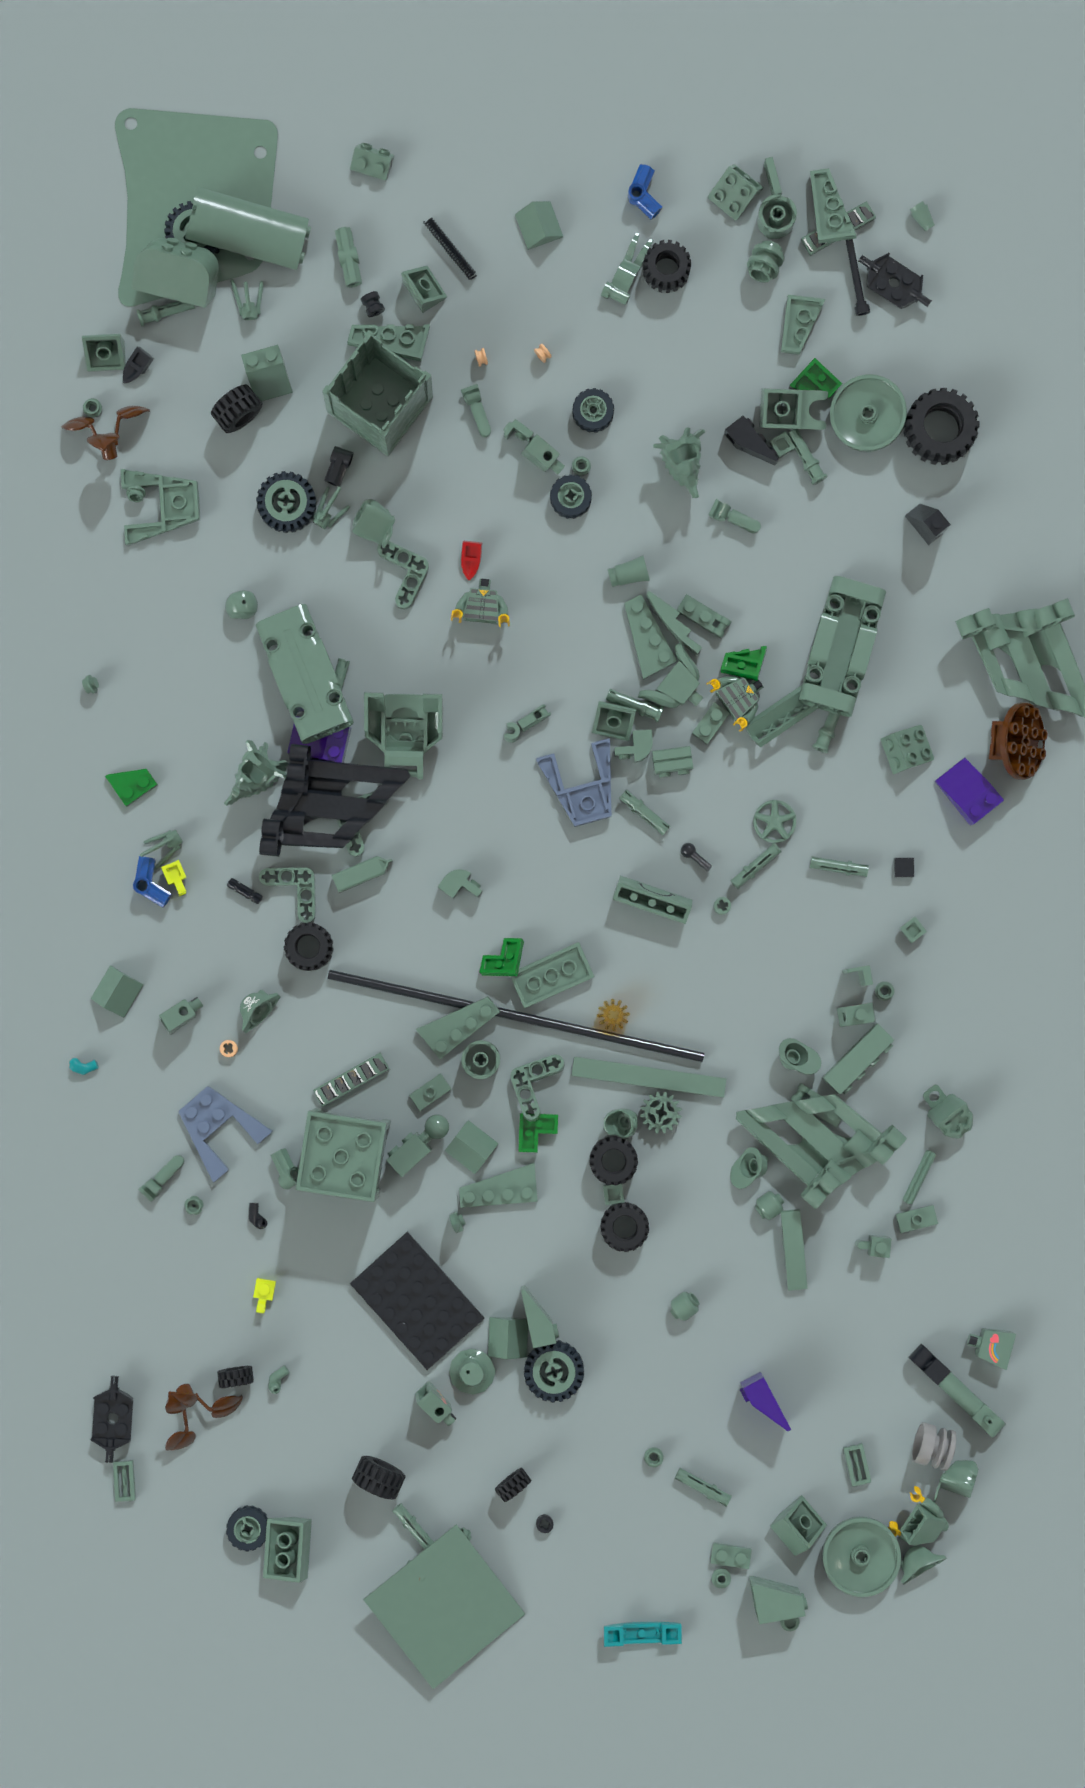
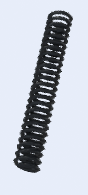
(437, 230)

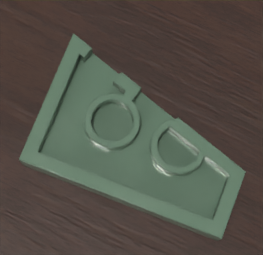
(799, 319)

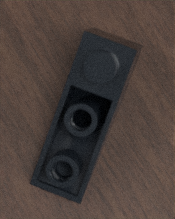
(746, 439)

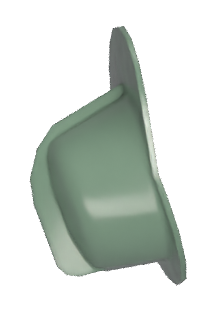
(799, 1057)
(748, 1168)

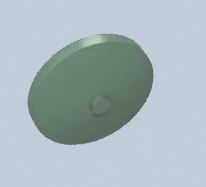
(868, 413)
(861, 1556)

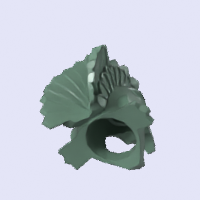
(683, 458)
(256, 773)

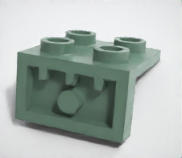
(734, 191)

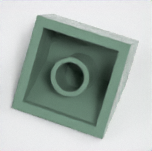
(798, 1526)

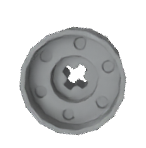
(932, 1445)

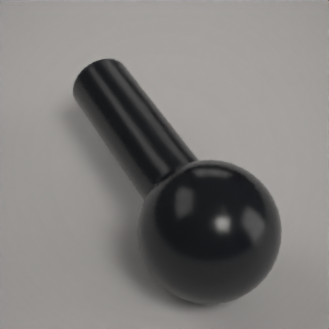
(689, 851)

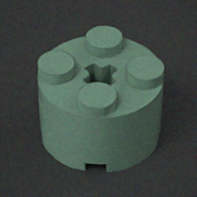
(781, 207)
(472, 1066)

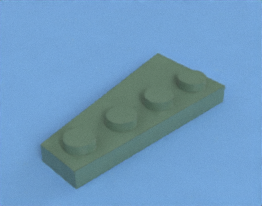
(505, 1188)

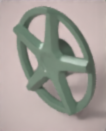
(774, 821)

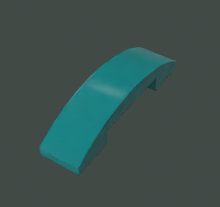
(642, 1633)

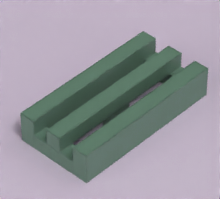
(772, 176)
(853, 1448)
(124, 1478)

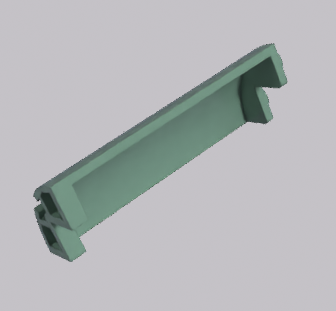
(247, 228)

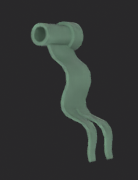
(626, 273)

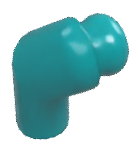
(81, 1068)

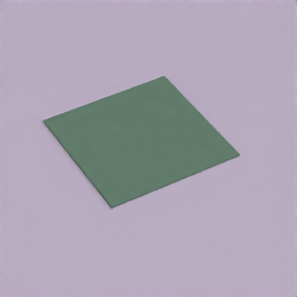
(447, 1614)

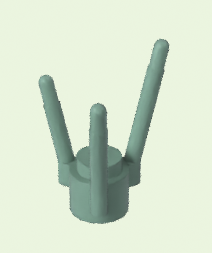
(248, 310)
(322, 518)
(170, 839)

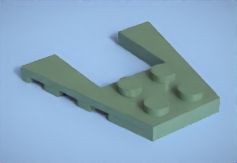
(177, 503)

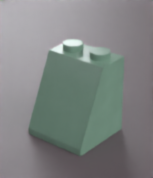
(267, 373)
(776, 1600)

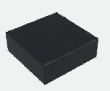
(903, 867)

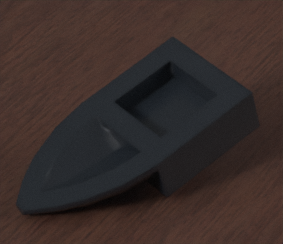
(136, 365)

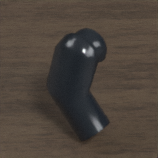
(255, 1218)

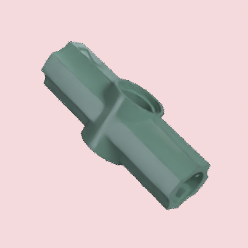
(348, 257)

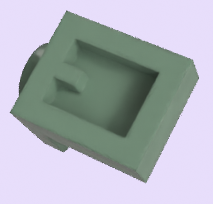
(522, 431)

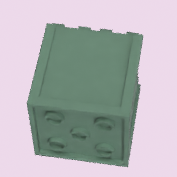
(378, 394)
(342, 1155)

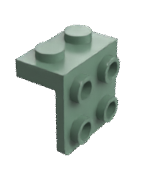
(907, 749)

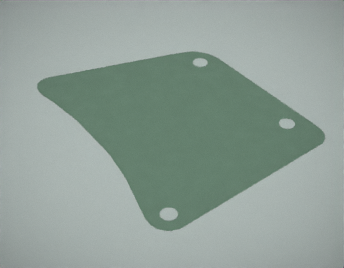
(172, 157)

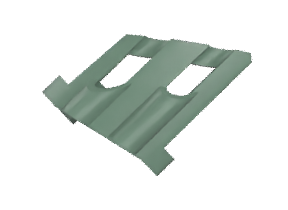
(1031, 641)
(821, 1157)

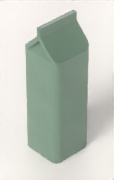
(360, 873)

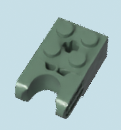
(796, 408)

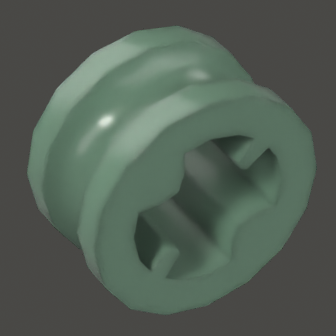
(724, 900)

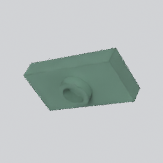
(430, 1092)
(916, 1218)

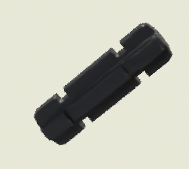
(244, 891)

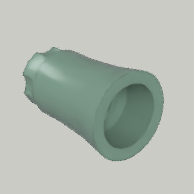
(629, 572)

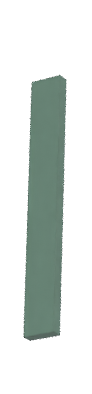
(649, 1077)

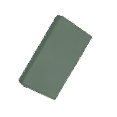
(864, 974)

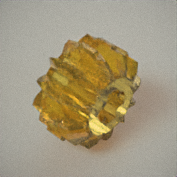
(614, 1008)

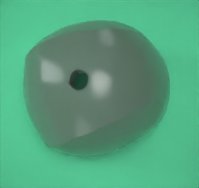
(235, 607)
(616, 1123)

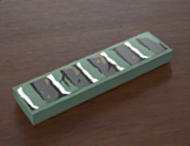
(858, 216)
(351, 1079)

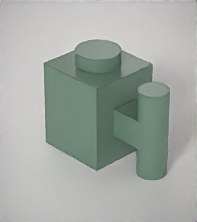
(877, 1246)

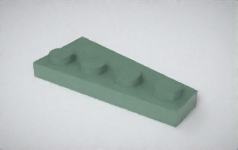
(830, 215)
(404, 341)
(648, 639)
(452, 1029)

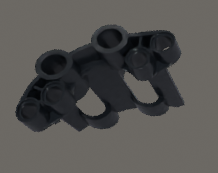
(315, 792)

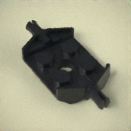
(887, 268)
(109, 1434)

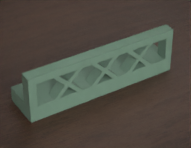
(776, 714)

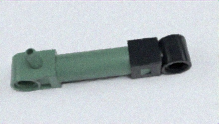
(957, 1390)

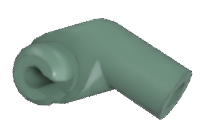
(275, 1379)

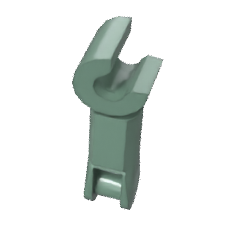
(473, 397)
(722, 511)
(525, 723)
(152, 1187)

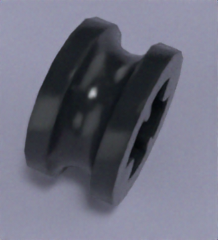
(547, 1518)

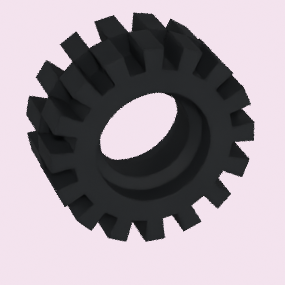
(235, 1376)
(513, 1484)

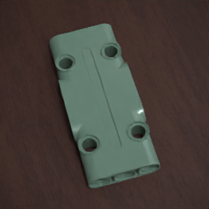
(842, 646)
(304, 673)

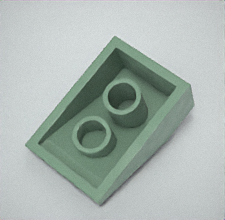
(540, 1324)

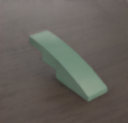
(668, 617)
(793, 1249)

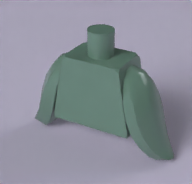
(678, 684)

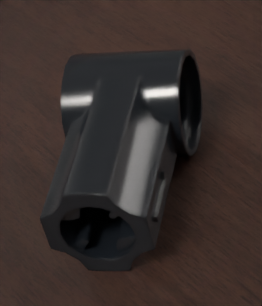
(340, 461)

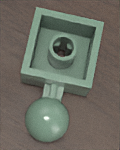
(416, 1146)

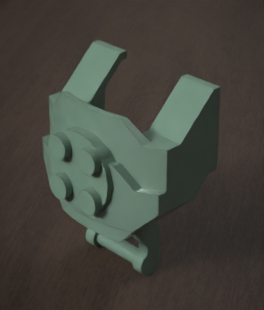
(404, 726)

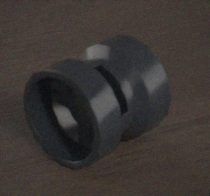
(372, 304)

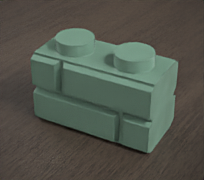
(672, 760)

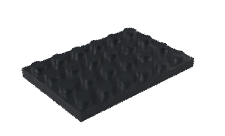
(417, 1300)

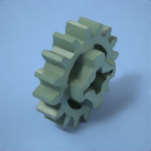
(652, 1110)

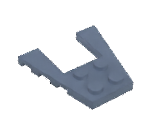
(587, 801)
(205, 1115)

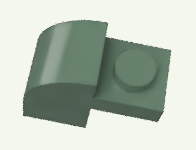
(641, 746)
(456, 880)

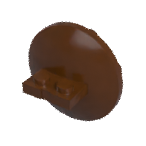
(1017, 741)

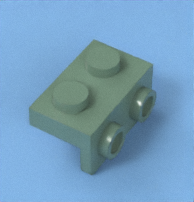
(371, 161)

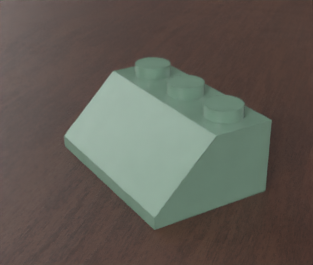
(287, 1549)

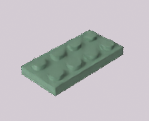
(552, 975)

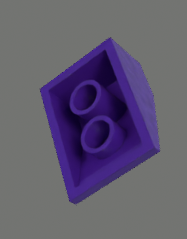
(328, 748)
(969, 791)
(760, 1396)

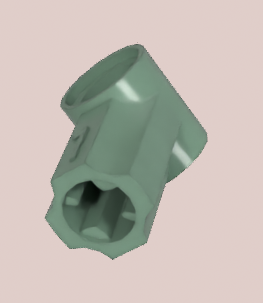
(286, 1169)

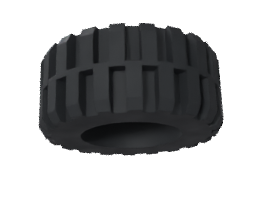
(955, 406)

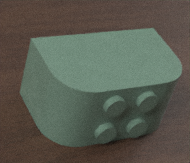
(176, 271)

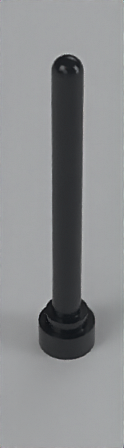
(862, 307)

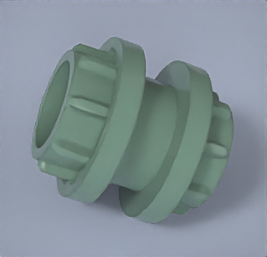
(765, 261)

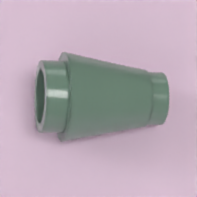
(922, 215)

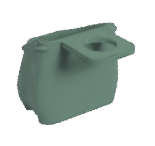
(373, 522)
(949, 1113)
(959, 1478)

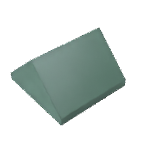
(538, 224)
(423, 287)
(104, 352)
(614, 721)
(116, 991)
(471, 1147)
(507, 1337)

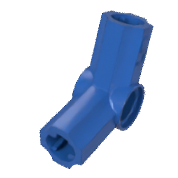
(645, 202)
(154, 892)

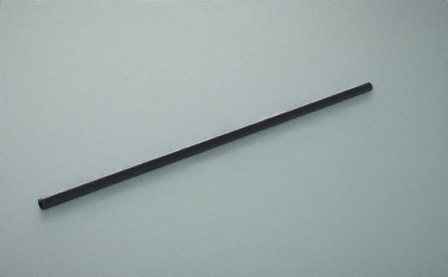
(519, 1016)

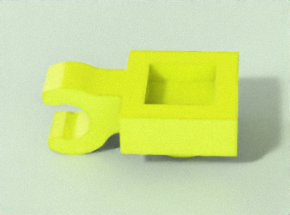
(174, 875)
(264, 1291)

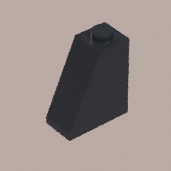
(928, 522)

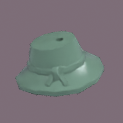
(480, 1368)

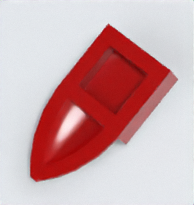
(471, 558)

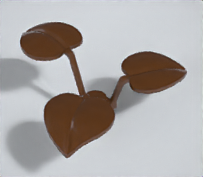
(108, 441)
(185, 1398)

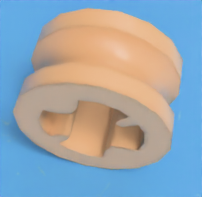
(542, 353)
(481, 357)
(234, 1047)

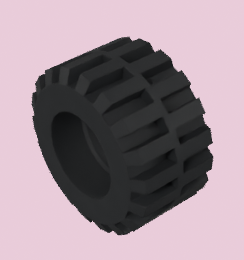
(672, 252)
(236, 408)
(291, 946)
(606, 1176)
(636, 1239)
(378, 1477)

